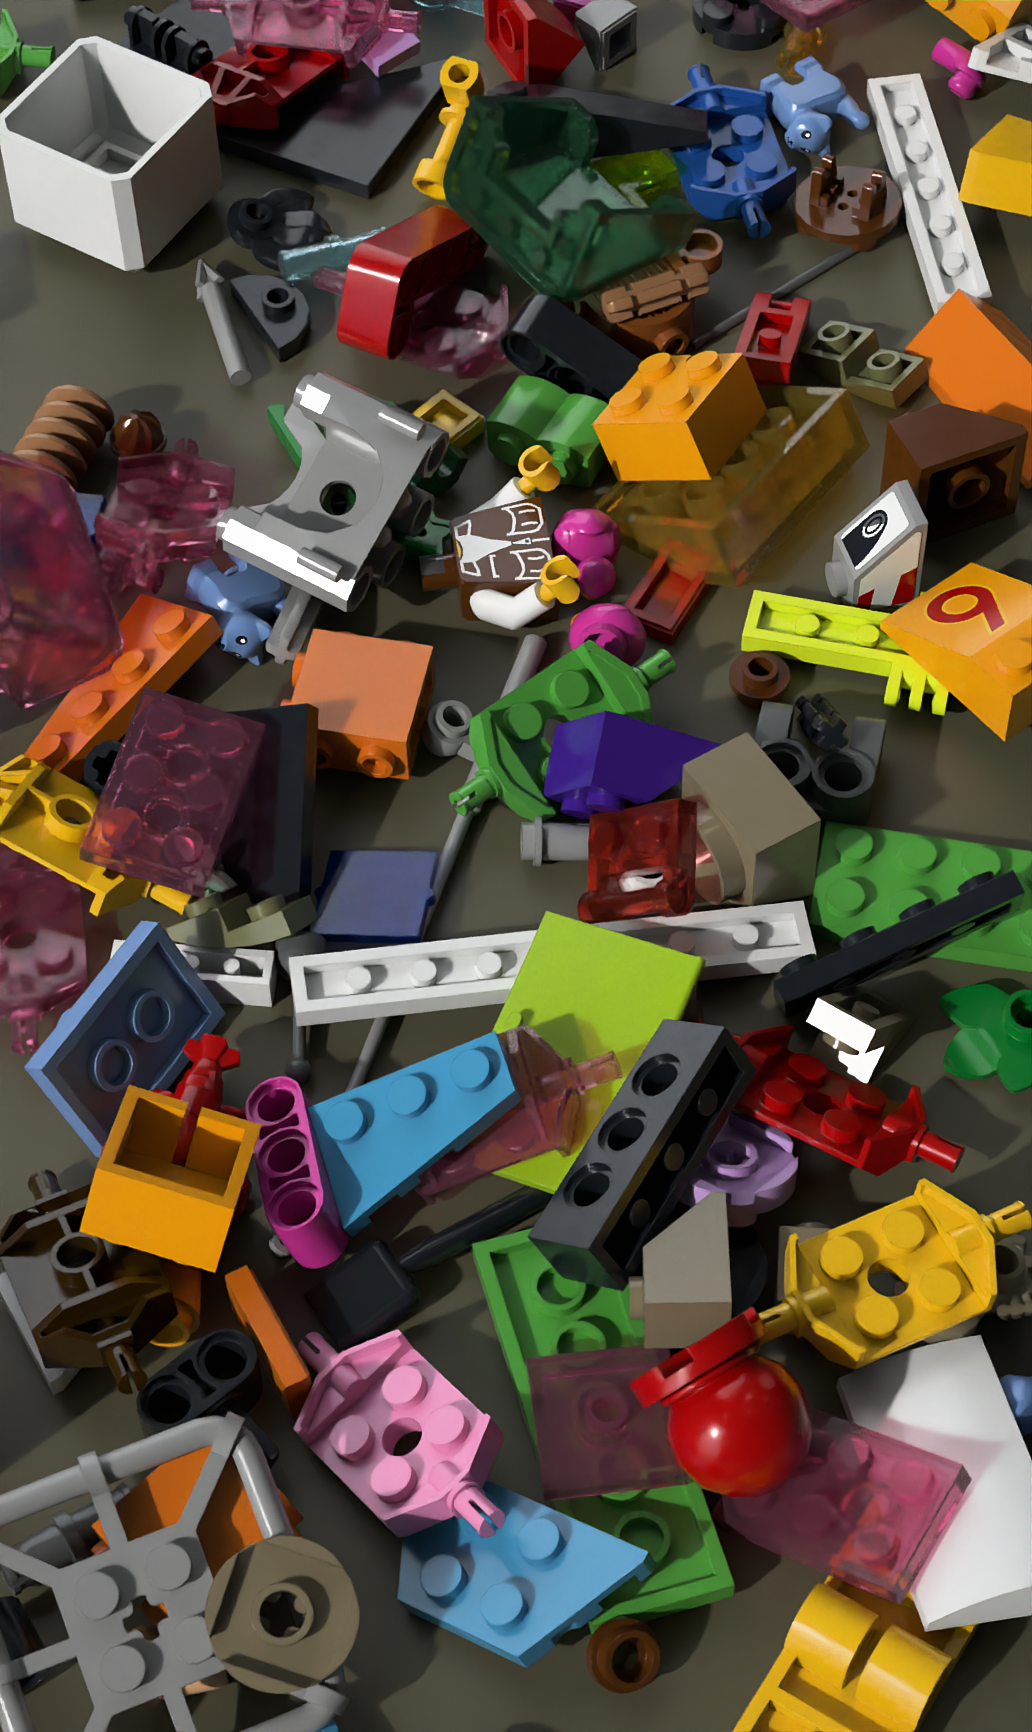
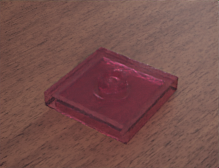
(593, 1427)

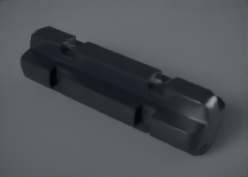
(821, 722)

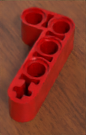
(398, 269)

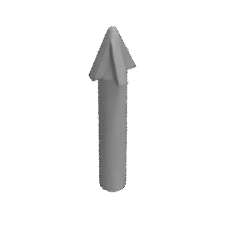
(213, 295)

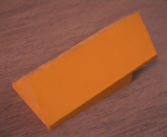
(979, 363)

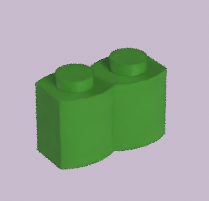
(549, 417)

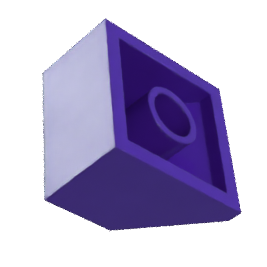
(615, 763)

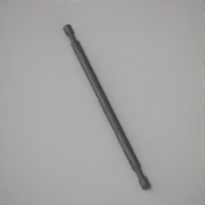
(778, 294)

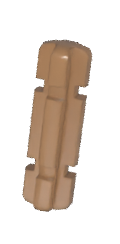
(655, 292)

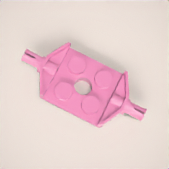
(374, 1398)

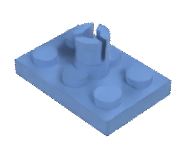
(124, 1033)

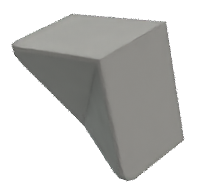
(608, 30)

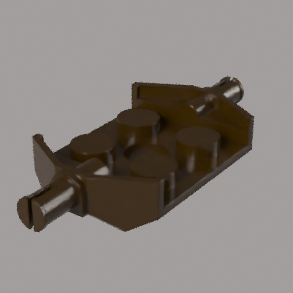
(87, 1312)

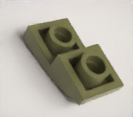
(853, 361)
(239, 923)

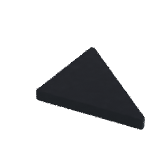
(344, 132)
(274, 824)

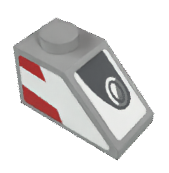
(880, 553)

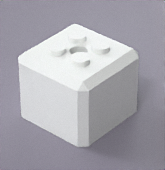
(110, 152)

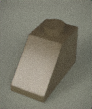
(685, 1278)

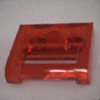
(639, 844)

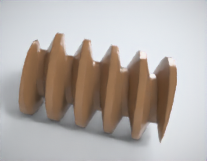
(67, 431)

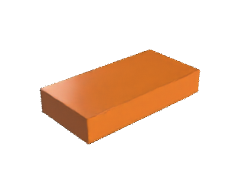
(270, 1338)

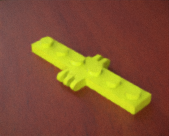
(839, 639)

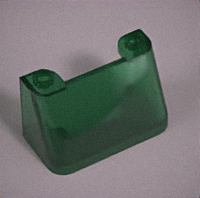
(538, 202)

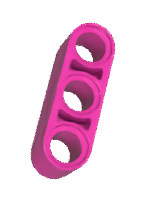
(293, 1174)

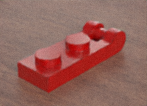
(773, 337)

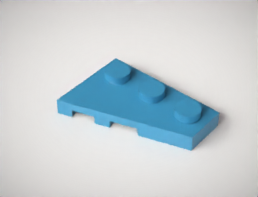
(404, 1122)

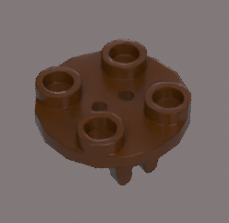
(847, 204)

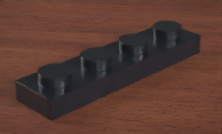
(921, 930)

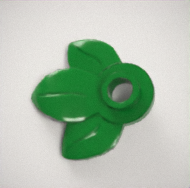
(990, 1035)

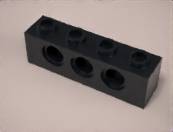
(643, 1153)

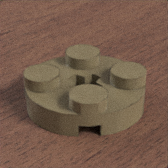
(322, 1594)

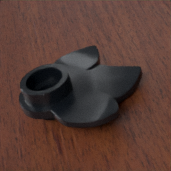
(276, 223)

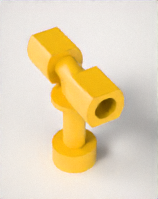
(459, 81)

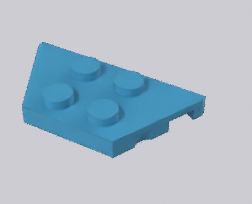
(518, 1585)

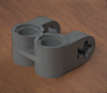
(836, 783)

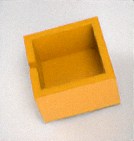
(680, 417)
(162, 1206)

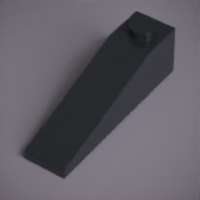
(623, 122)

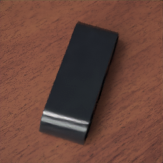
(566, 350)

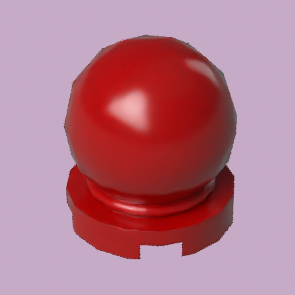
(732, 1414)

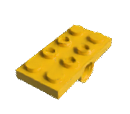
(855, 1666)

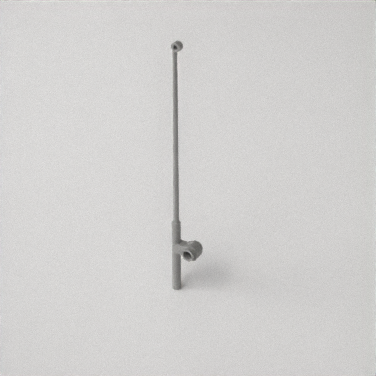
(444, 734)

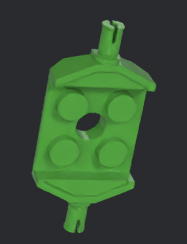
(510, 732)

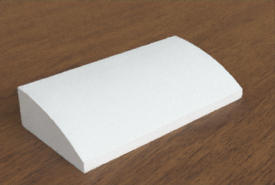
(955, 1407)

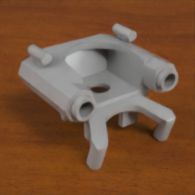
(375, 453)

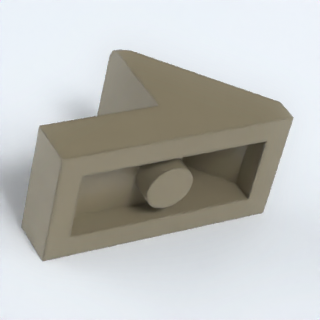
(857, 1032)

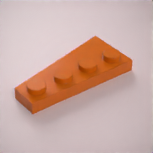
(158, 649)

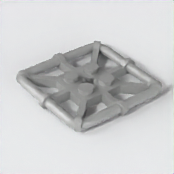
(162, 1566)

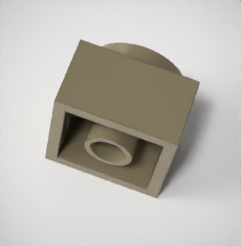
(752, 828)

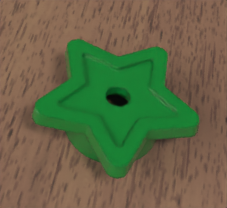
(436, 531)

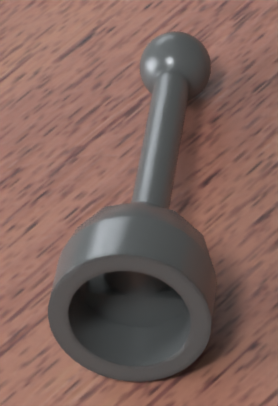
(298, 944)

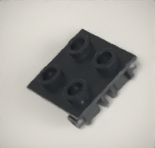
(178, 35)

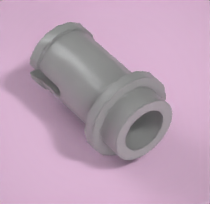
(553, 841)

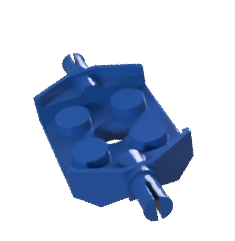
(738, 134)

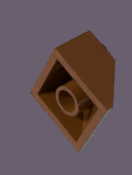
(957, 464)

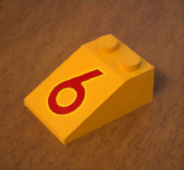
(974, 642)

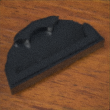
(275, 310)

